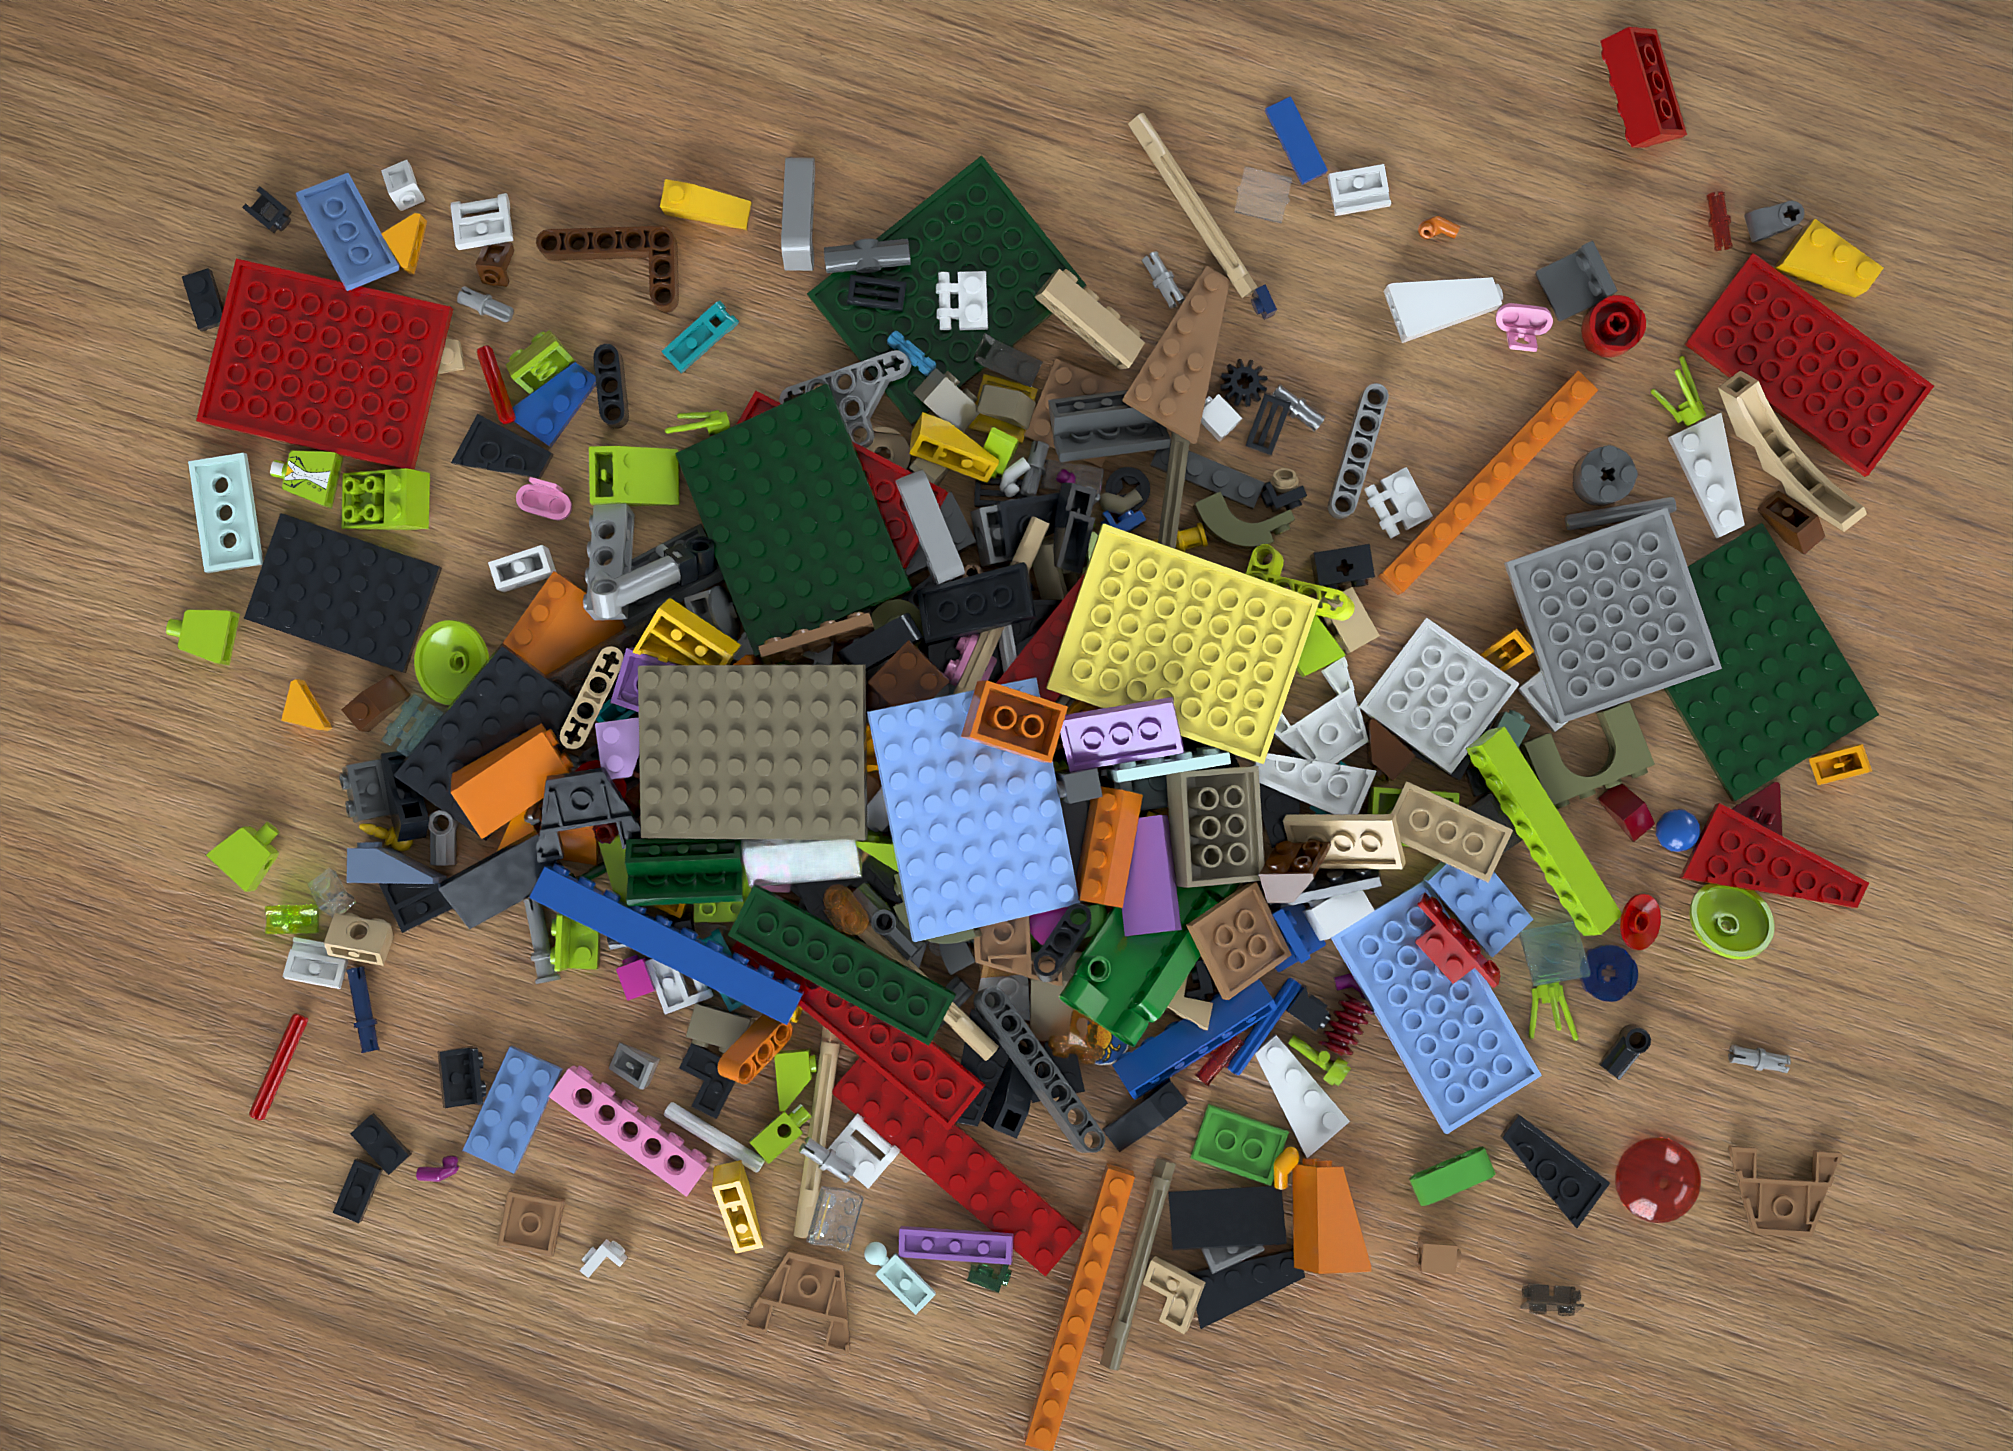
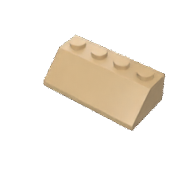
(1090, 319)

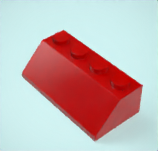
(1642, 87)

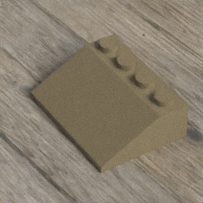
(1215, 825)

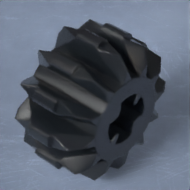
(1252, 390)

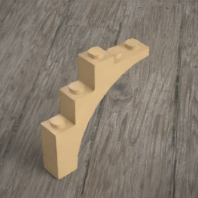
(1781, 457)

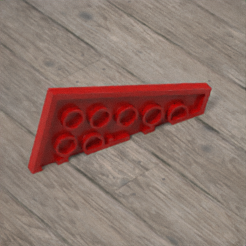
(1753, 858)

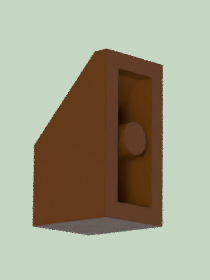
(1792, 522)
(375, 703)
(1385, 752)

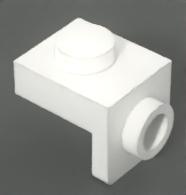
(595, 1257)

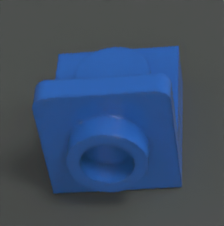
(1127, 521)

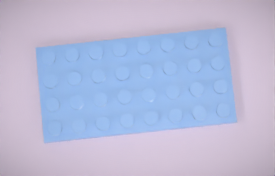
(1445, 1033)

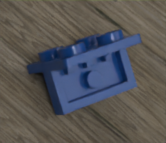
(1297, 934)

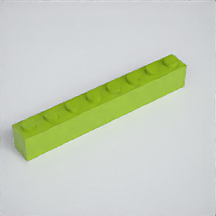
(1544, 831)

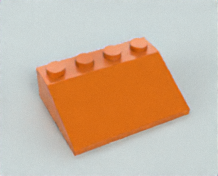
(558, 627)

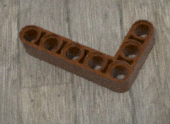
(621, 250)

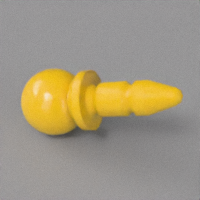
(389, 836)

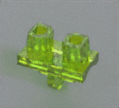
(292, 919)

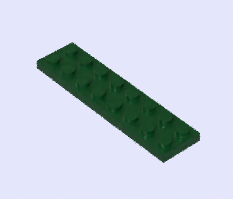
(842, 964)

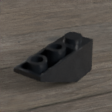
(1010, 1100)

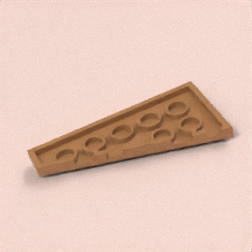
(1178, 371)

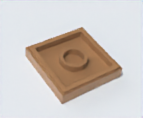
(531, 1222)

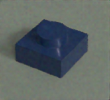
(1263, 302)

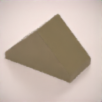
(1006, 405)

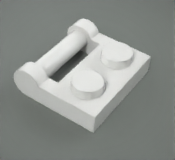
(485, 228)
(673, 989)
(856, 1154)

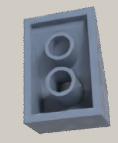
(386, 865)

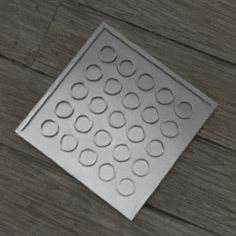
(1613, 615)

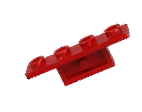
(1450, 947)

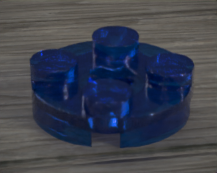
(1618, 985)

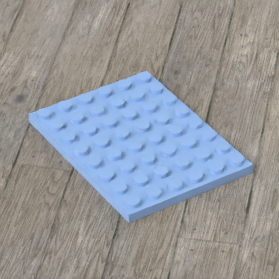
(968, 822)

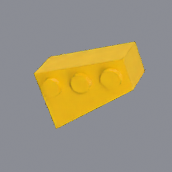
(1828, 260)

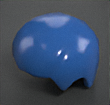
(1678, 830)

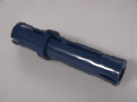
(362, 1009)

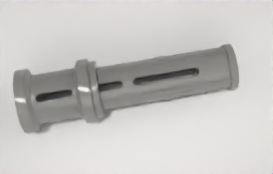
(540, 942)

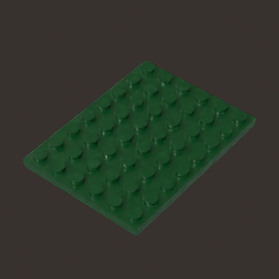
(959, 228)
(793, 519)
(1781, 672)

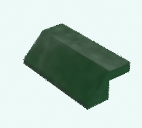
(683, 871)

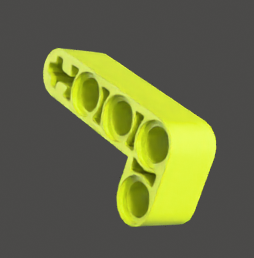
(1272, 572)

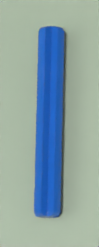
(1263, 1027)

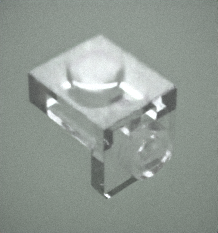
(330, 893)

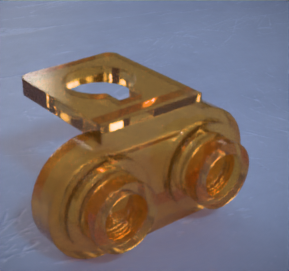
(845, 910)
(1084, 1048)

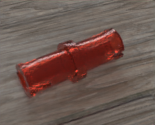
(1719, 221)
(1219, 1060)

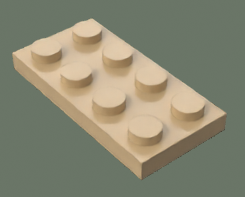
(1450, 832)
(1355, 839)

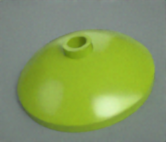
(440, 659)
(1739, 910)

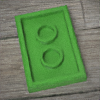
(1238, 1144)

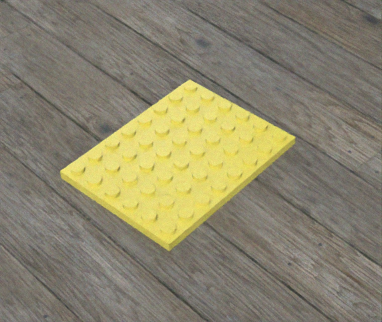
(1185, 630)

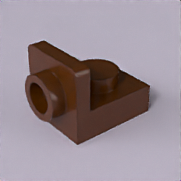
(494, 262)

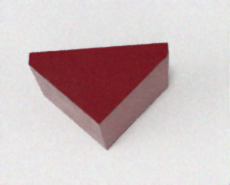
(1627, 811)

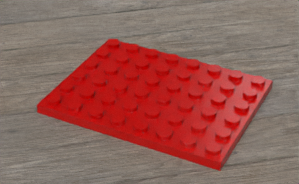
(324, 365)

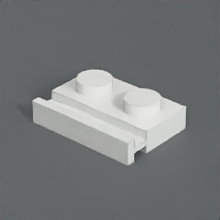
(1359, 190)
(311, 964)

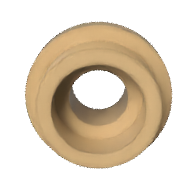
(1284, 480)

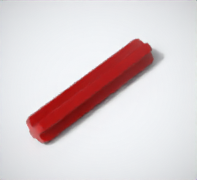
(496, 384)

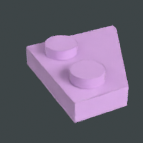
(618, 746)

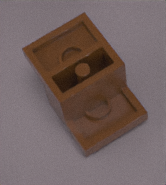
(904, 680)

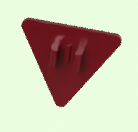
(1764, 808)

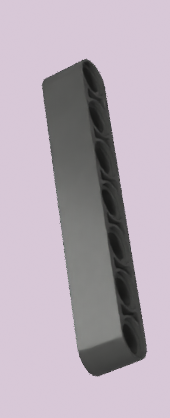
(1051, 1077)

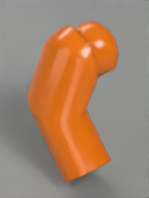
(1437, 225)

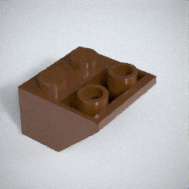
(1291, 869)

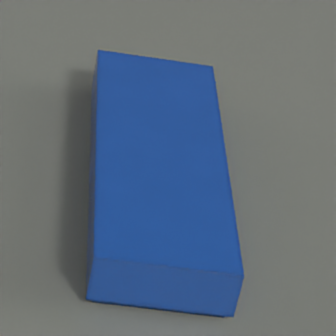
(1296, 140)

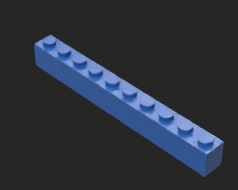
(667, 944)

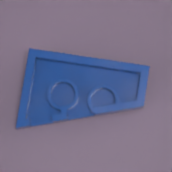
(555, 403)

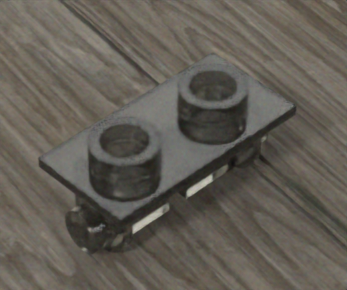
(1540, 1302)

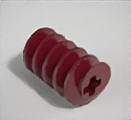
(1346, 1026)

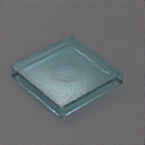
(1554, 953)

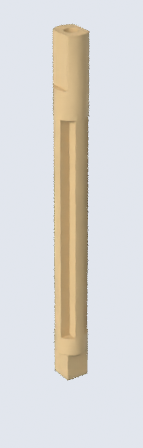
(1192, 205)
(988, 640)
(955, 1017)
(817, 1130)

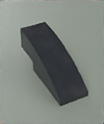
(1073, 526)

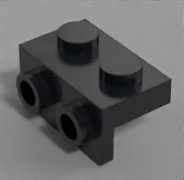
(461, 1076)

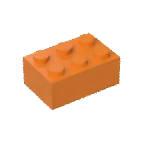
(1014, 721)

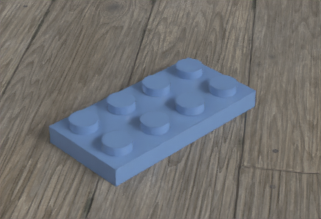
(347, 231)
(1482, 907)
(512, 1109)

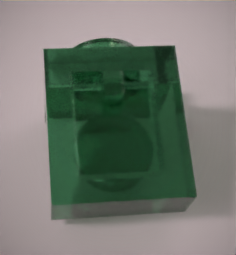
(984, 1276)

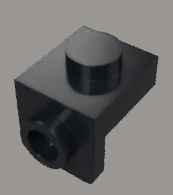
(1288, 500)

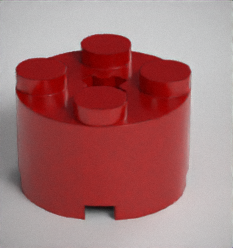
(1625, 317)

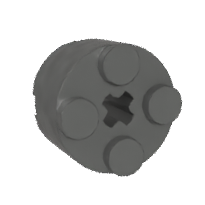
(1619, 480)

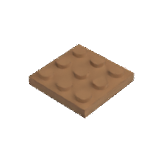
(1066, 382)
(1239, 940)

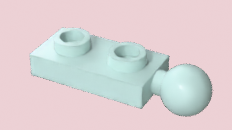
(899, 1277)

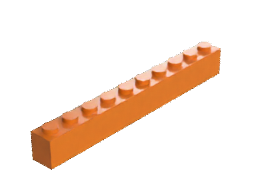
(1488, 483)
(1079, 1307)

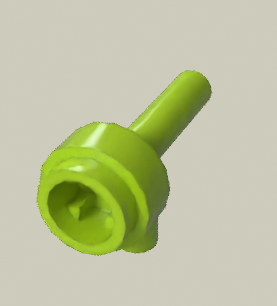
(1335, 1071)

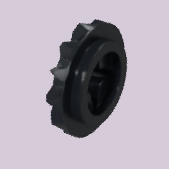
(1132, 477)

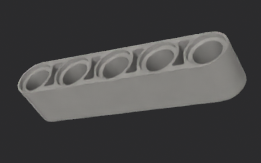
(1366, 440)

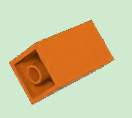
(508, 779)
(1325, 1221)

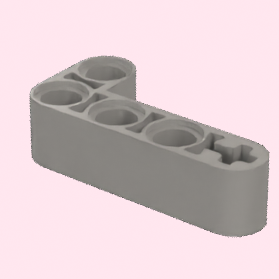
(798, 214)
(930, 527)

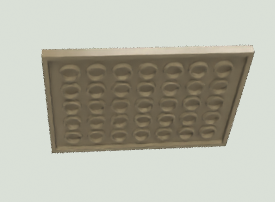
(753, 751)

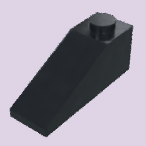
(405, 804)
(1145, 1115)

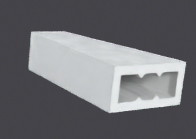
(1434, 305)

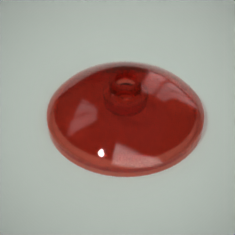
(1640, 1176)

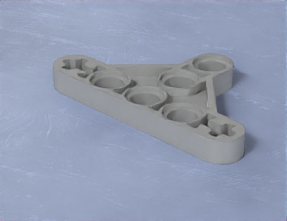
(861, 390)

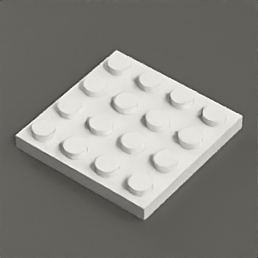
(1438, 695)

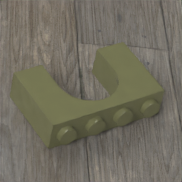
(1626, 756)

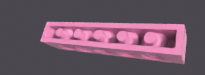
(567, 1095)

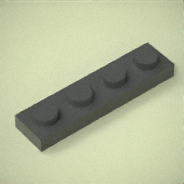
(1214, 477)

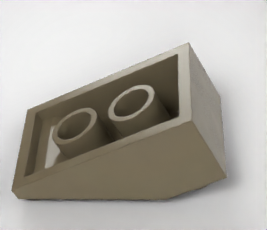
(1047, 1012)

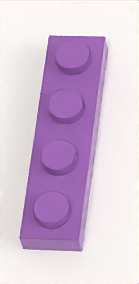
(956, 1245)

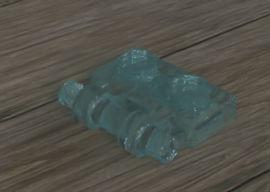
(424, 722)

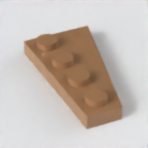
(815, 640)

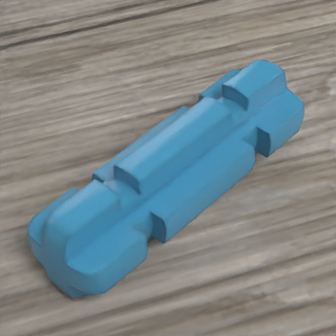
(914, 354)

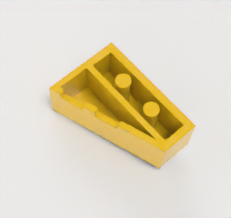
(685, 638)

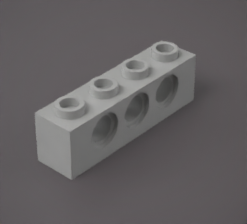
(606, 520)

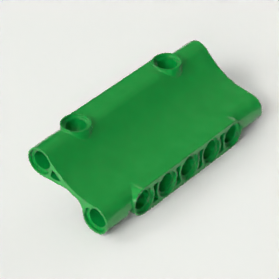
(1137, 973)

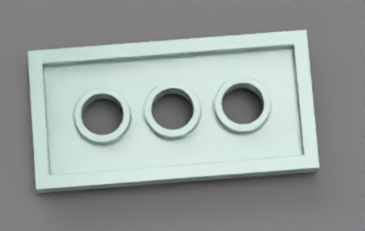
(208, 503)
(1204, 758)

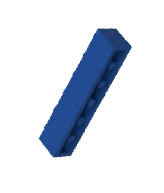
(1186, 1043)

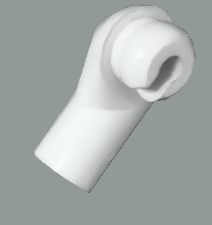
(1010, 476)

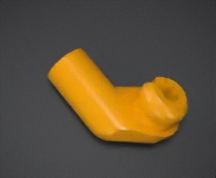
(1283, 1165)

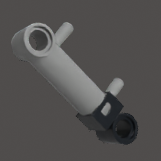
(677, 565)

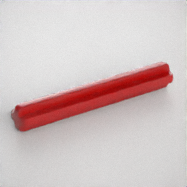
(278, 1066)

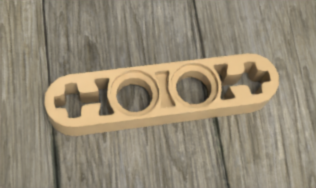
(589, 696)

